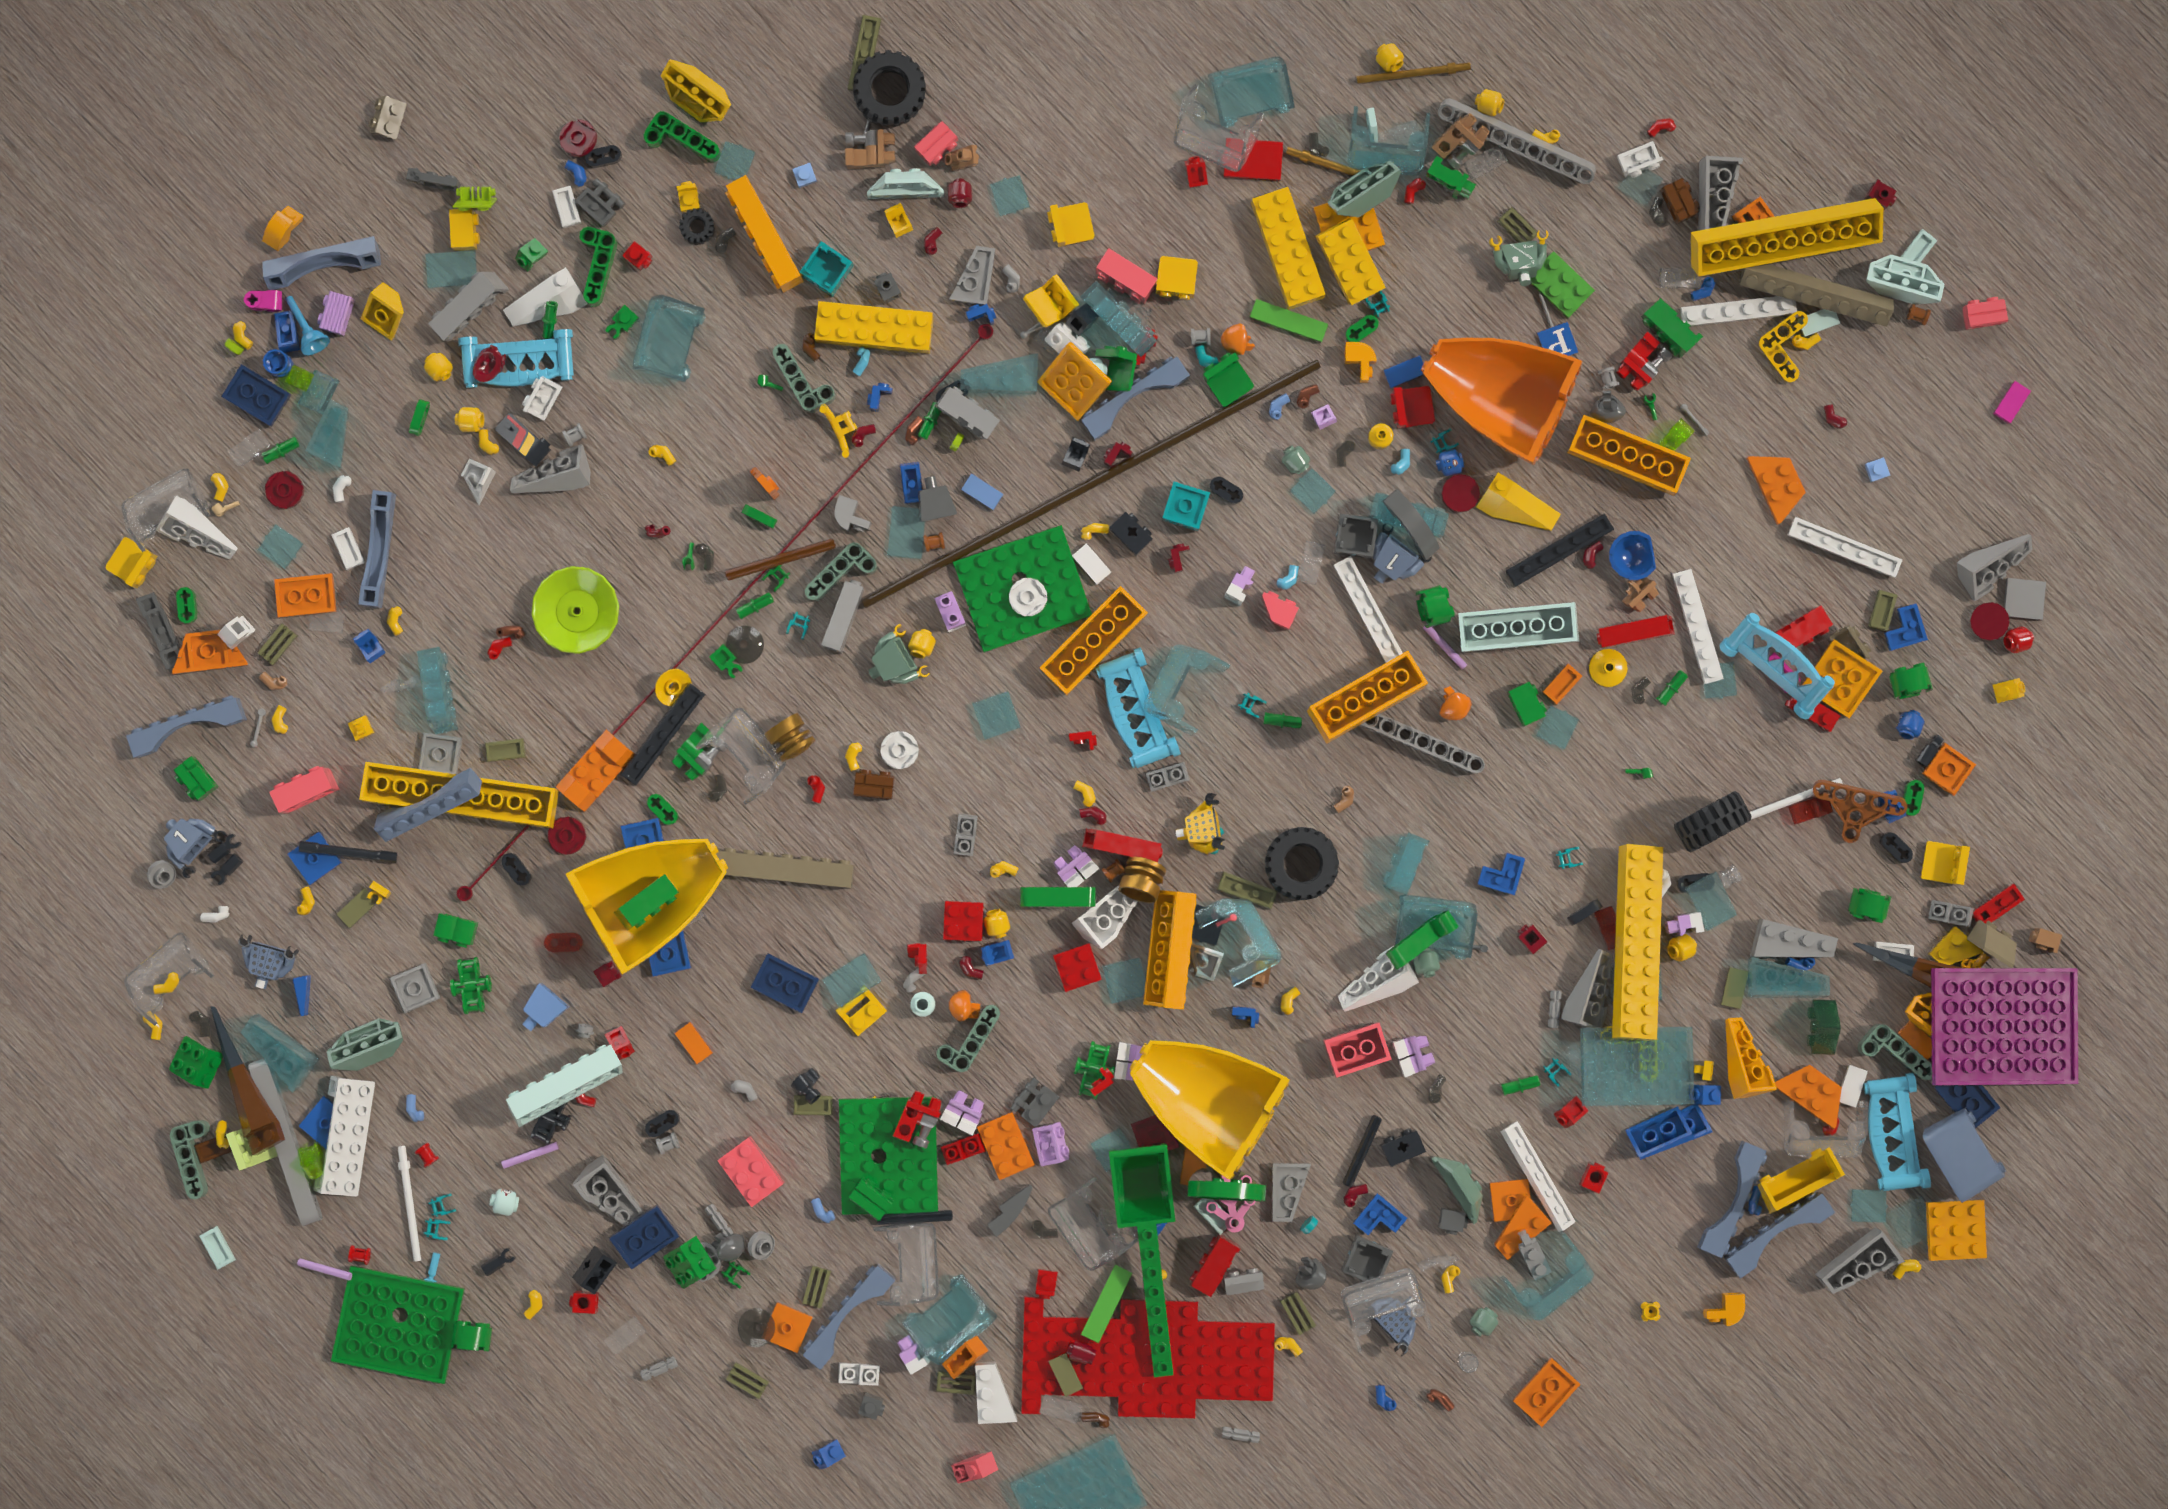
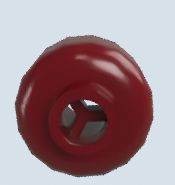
(959, 193)

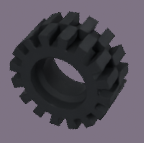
(697, 215)

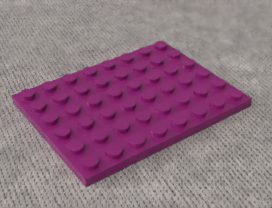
(2004, 1026)

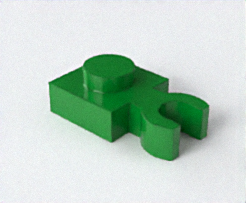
(624, 320)
(724, 659)

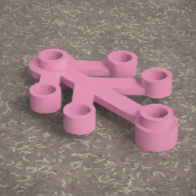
(1233, 1214)

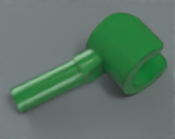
(763, 382)
(1651, 405)
(688, 559)
(1646, 772)

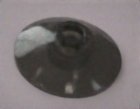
(754, 648)
(748, 1331)

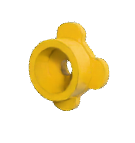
(1650, 1306)

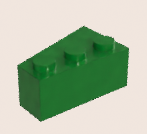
(1670, 328)
(646, 903)

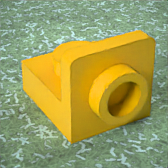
(688, 196)

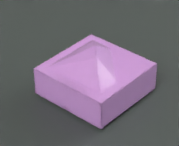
(1323, 417)

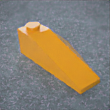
(1746, 1069)

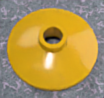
(1598, 669)
(669, 695)

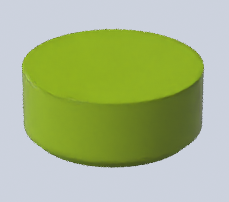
(234, 346)
(956, 442)

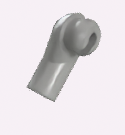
(912, 977)

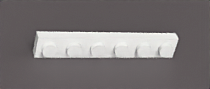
(1738, 310)
(1844, 547)
(1367, 609)
(1697, 626)
(1538, 1176)

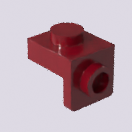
(1112, 454)
(1174, 561)

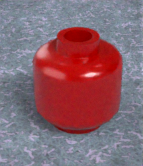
(2018, 639)

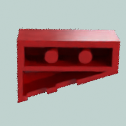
(1806, 627)
(1214, 1265)

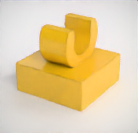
(361, 728)
(378, 890)
(1706, 1070)

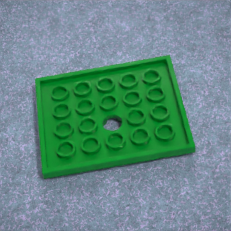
(988, 581)
(908, 1169)
(376, 1341)

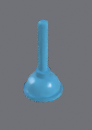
(312, 340)

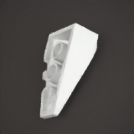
(556, 288)
(189, 524)
(1102, 923)
(1377, 983)

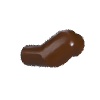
(808, 347)
(1096, 1417)

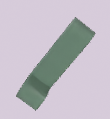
(798, 377)
(839, 574)
(973, 1036)
(1900, 1054)
(193, 1160)

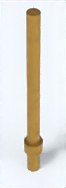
(1450, 68)
(1306, 156)

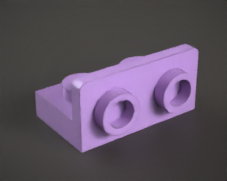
(1050, 1144)

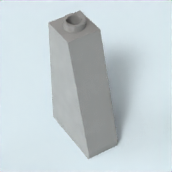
(843, 616)

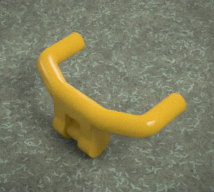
(839, 432)

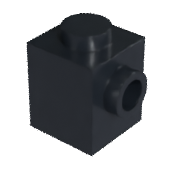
(1082, 319)

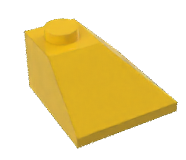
(383, 310)

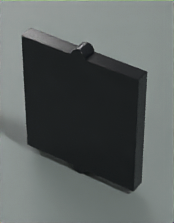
(1208, 933)

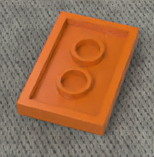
(305, 595)
(1005, 1145)
(1546, 1392)

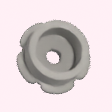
(585, 1030)

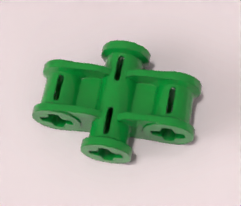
(471, 992)
(1094, 1063)

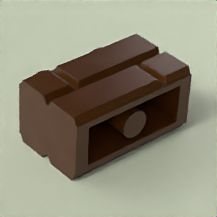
(1680, 201)
(874, 785)

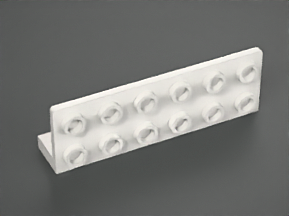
(346, 1136)

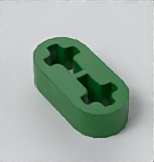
(1359, 325)
(419, 417)
(759, 516)
(191, 604)
(1917, 799)
(659, 812)

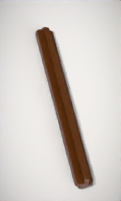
(780, 559)

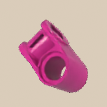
(267, 300)

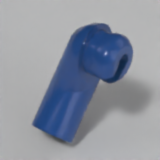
(579, 173)
(1705, 290)
(1803, 964)
(1753, 1207)
(1383, 1400)

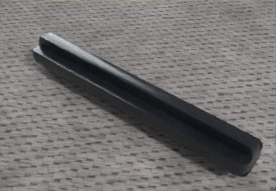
(1362, 1151)
(920, 1217)

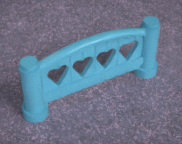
(558, 350)
(1743, 641)
(1129, 668)
(1897, 1091)

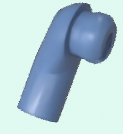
(1276, 406)
(411, 1108)
(821, 1213)

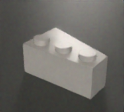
(967, 413)

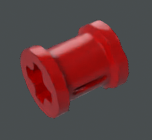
(426, 1155)
(359, 1255)

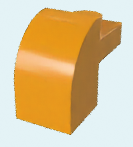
(280, 227)
(1360, 354)
(1732, 1309)

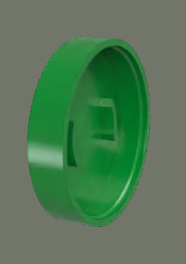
(1221, 1190)

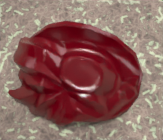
(488, 364)

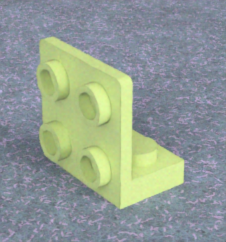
(242, 1152)

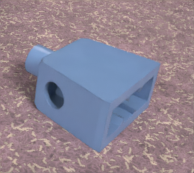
(543, 1007)

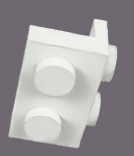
(1639, 159)
(1062, 335)
(542, 397)

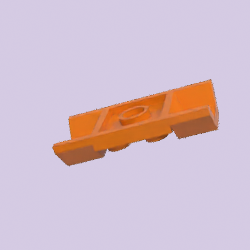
(595, 770)

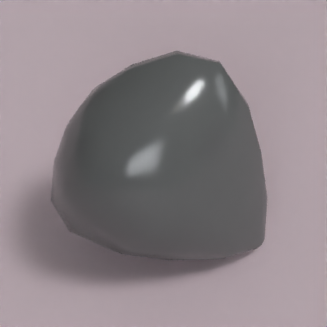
(1608, 408)
(730, 1247)
(1311, 1275)

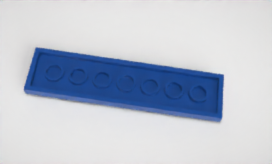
(674, 954)

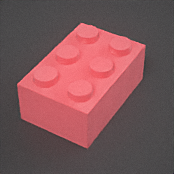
(1126, 277)
(303, 789)
(1357, 1049)
(751, 1171)

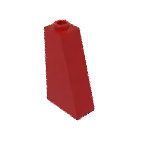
(1636, 631)
(1122, 844)

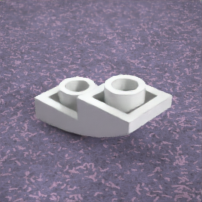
(858, 1373)

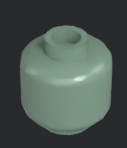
(1295, 459)
(1426, 963)
(1484, 1322)

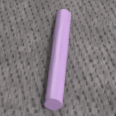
(1445, 647)
(530, 1155)
(324, 1269)

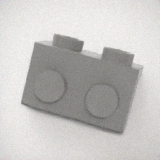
(1243, 1282)

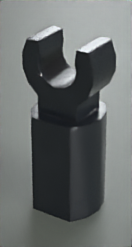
(1929, 751)
(223, 849)
(228, 868)
(496, 1263)

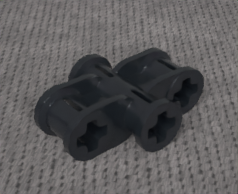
(547, 1124)

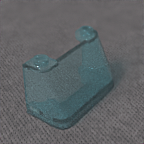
(1251, 90)
(667, 337)
(1416, 910)
(950, 1320)

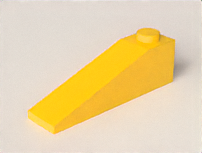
(1513, 503)

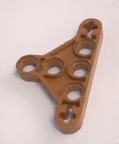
(1867, 809)

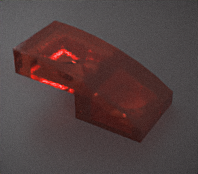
(1809, 810)
(1607, 924)

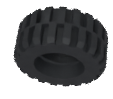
(897, 64)
(1712, 821)
(1301, 837)

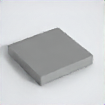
(2024, 598)
(440, 753)
(415, 988)

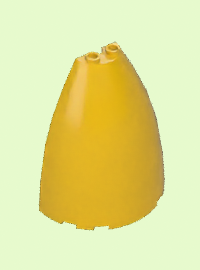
(618, 877)
(1209, 1099)

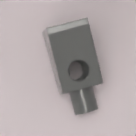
(935, 501)

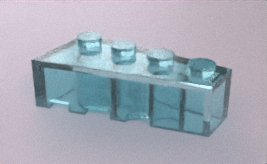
(1119, 318)
(1002, 377)
(1434, 518)
(437, 690)
(1775, 980)
(280, 1051)

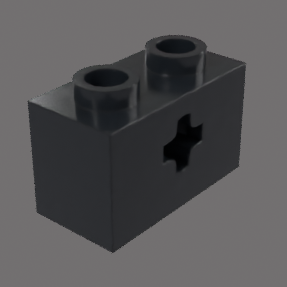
(1120, 530)
(1396, 1156)
(594, 1270)

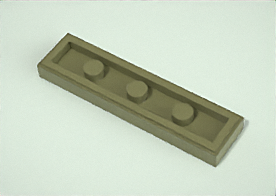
(865, 44)

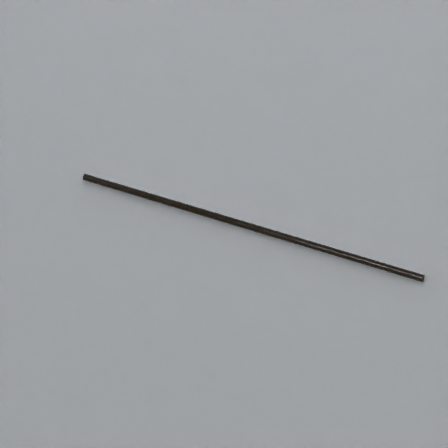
(1091, 483)

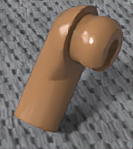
(273, 683)
(1346, 799)

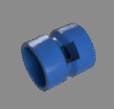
(277, 363)

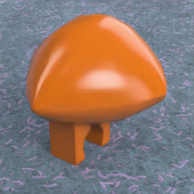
(1236, 340)
(1455, 705)
(962, 1008)

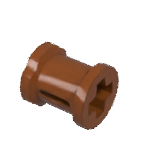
(1918, 314)
(934, 542)
(1113, 870)

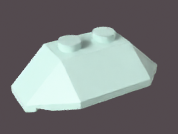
(905, 185)
(1905, 280)

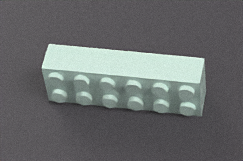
(1518, 627)
(564, 1085)

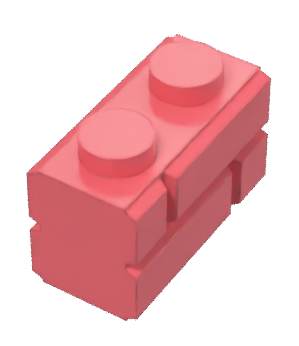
(936, 144)
(1985, 313)

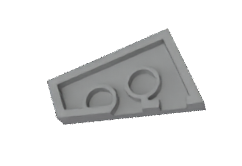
(976, 279)
(1287, 1186)

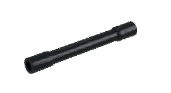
(315, 848)

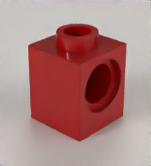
(1594, 1186)
(592, 1307)

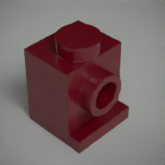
(1875, 192)
(1537, 942)
(607, 974)

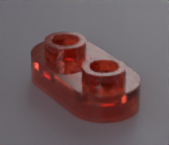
(564, 942)

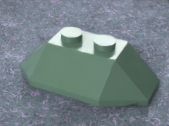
(1365, 189)
(365, 1045)
(1461, 1184)

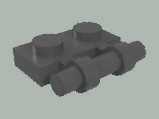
(596, 207)
(1040, 1104)

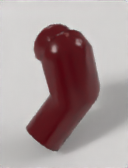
(1833, 419)
(1589, 555)

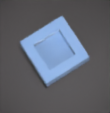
(804, 175)
(1877, 469)

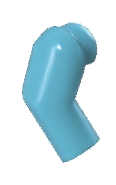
(863, 362)
(1404, 463)
(1290, 579)

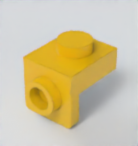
(898, 220)
(2009, 690)

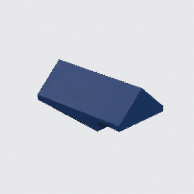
(1668, 1130)

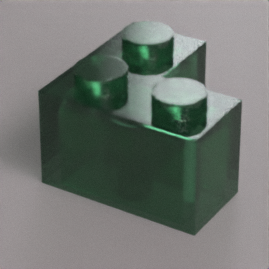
(1824, 1027)

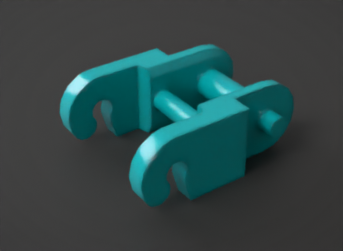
(1372, 306)
(1440, 436)
(805, 626)
(1254, 698)
(1570, 864)
(1551, 1075)
(439, 1199)
(435, 1235)

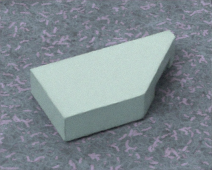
(1372, 124)

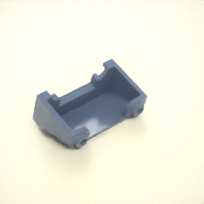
(1962, 1155)

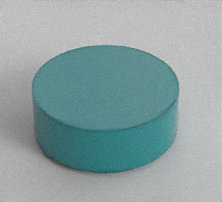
(1309, 1224)

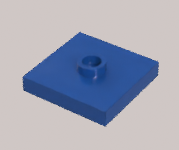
(314, 865)
(318, 1121)

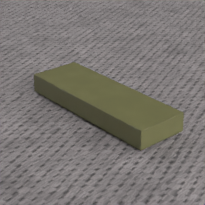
(1247, 890)

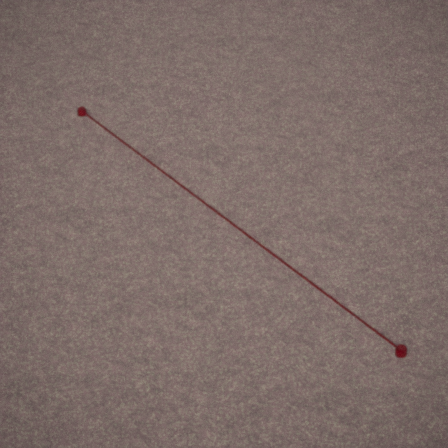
(985, 332)

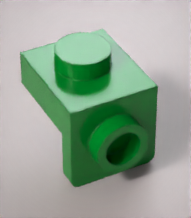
(530, 254)

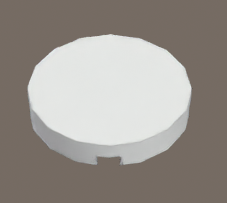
(1028, 597)
(899, 750)

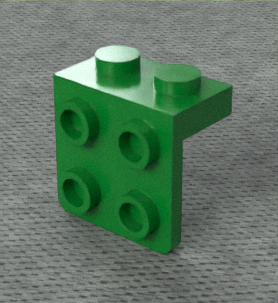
(1120, 367)
(1227, 379)
(196, 1063)
(689, 1262)

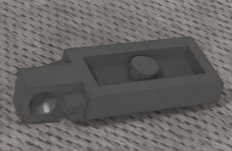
(432, 179)

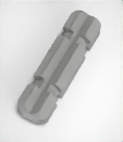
(1554, 1009)
(718, 1220)
(659, 1368)
(1239, 1434)

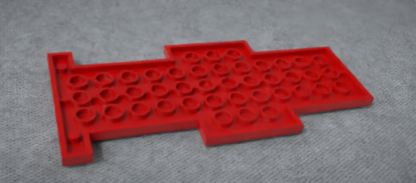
(1207, 1360)

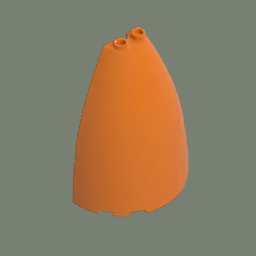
(1504, 389)

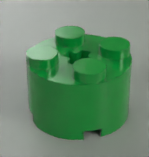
(1434, 606)
(1911, 681)
(1869, 904)
(471, 1337)

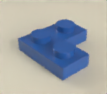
(1911, 631)
(1507, 878)
(1376, 1211)

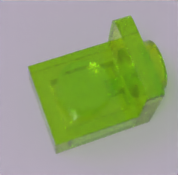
(299, 378)

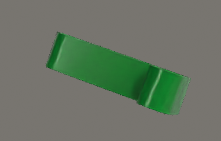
(684, 139)
(596, 268)
(1057, 896)
(1421, 938)

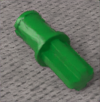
(549, 319)
(930, 420)
(280, 450)
(755, 605)
(1672, 687)
(1282, 720)
(1520, 1085)

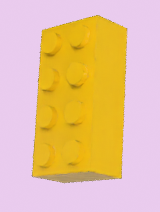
(1350, 261)

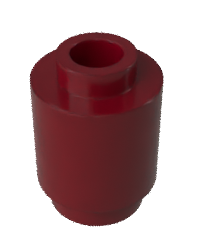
(1081, 1353)

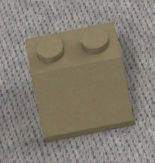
(1994, 942)

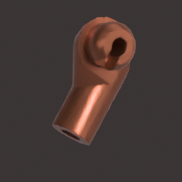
(1305, 394)
(911, 429)
(510, 630)
(1441, 1397)

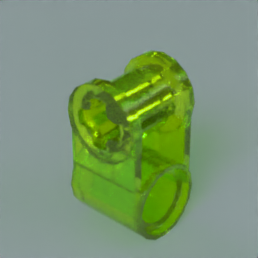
(1677, 435)
(312, 1160)

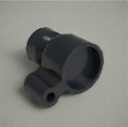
(804, 1086)

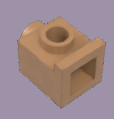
(2045, 939)

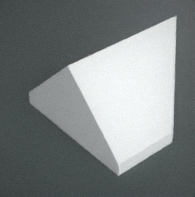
(478, 478)
(1205, 961)

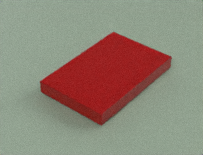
(1262, 163)

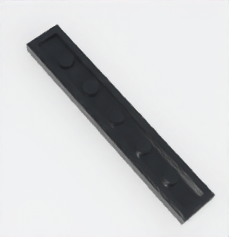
(1559, 550)
(662, 734)

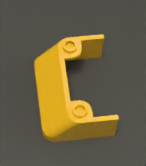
(1800, 1180)

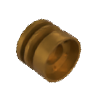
(790, 738)
(1142, 879)

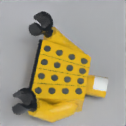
(1203, 827)

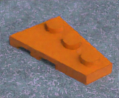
(766, 482)
(1526, 1217)

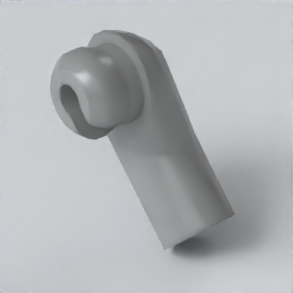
(1013, 279)
(744, 1087)

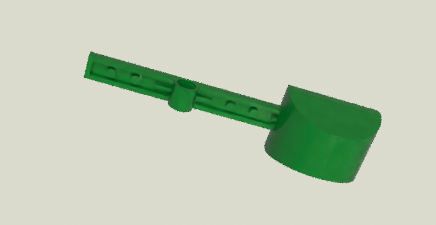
(1143, 1200)

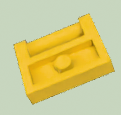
(865, 1016)

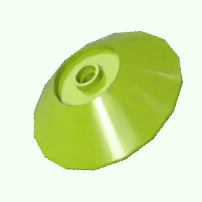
(555, 606)

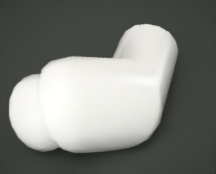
(338, 487)
(1666, 882)
(215, 917)

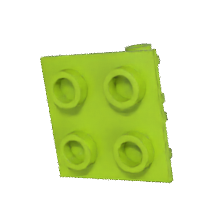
(482, 203)

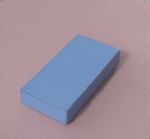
(982, 492)

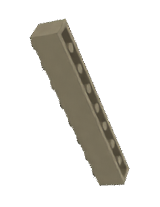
(1818, 293)
(787, 868)

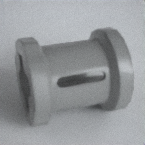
(1200, 336)
(1608, 378)
(574, 434)
(667, 1143)

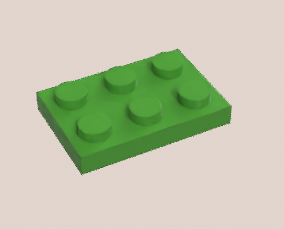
(1561, 285)

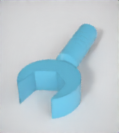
(433, 1267)

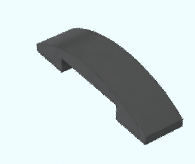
(1413, 523)
(160, 628)

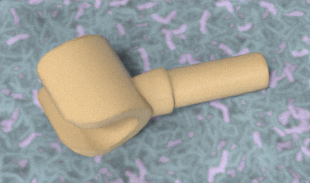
(220, 511)

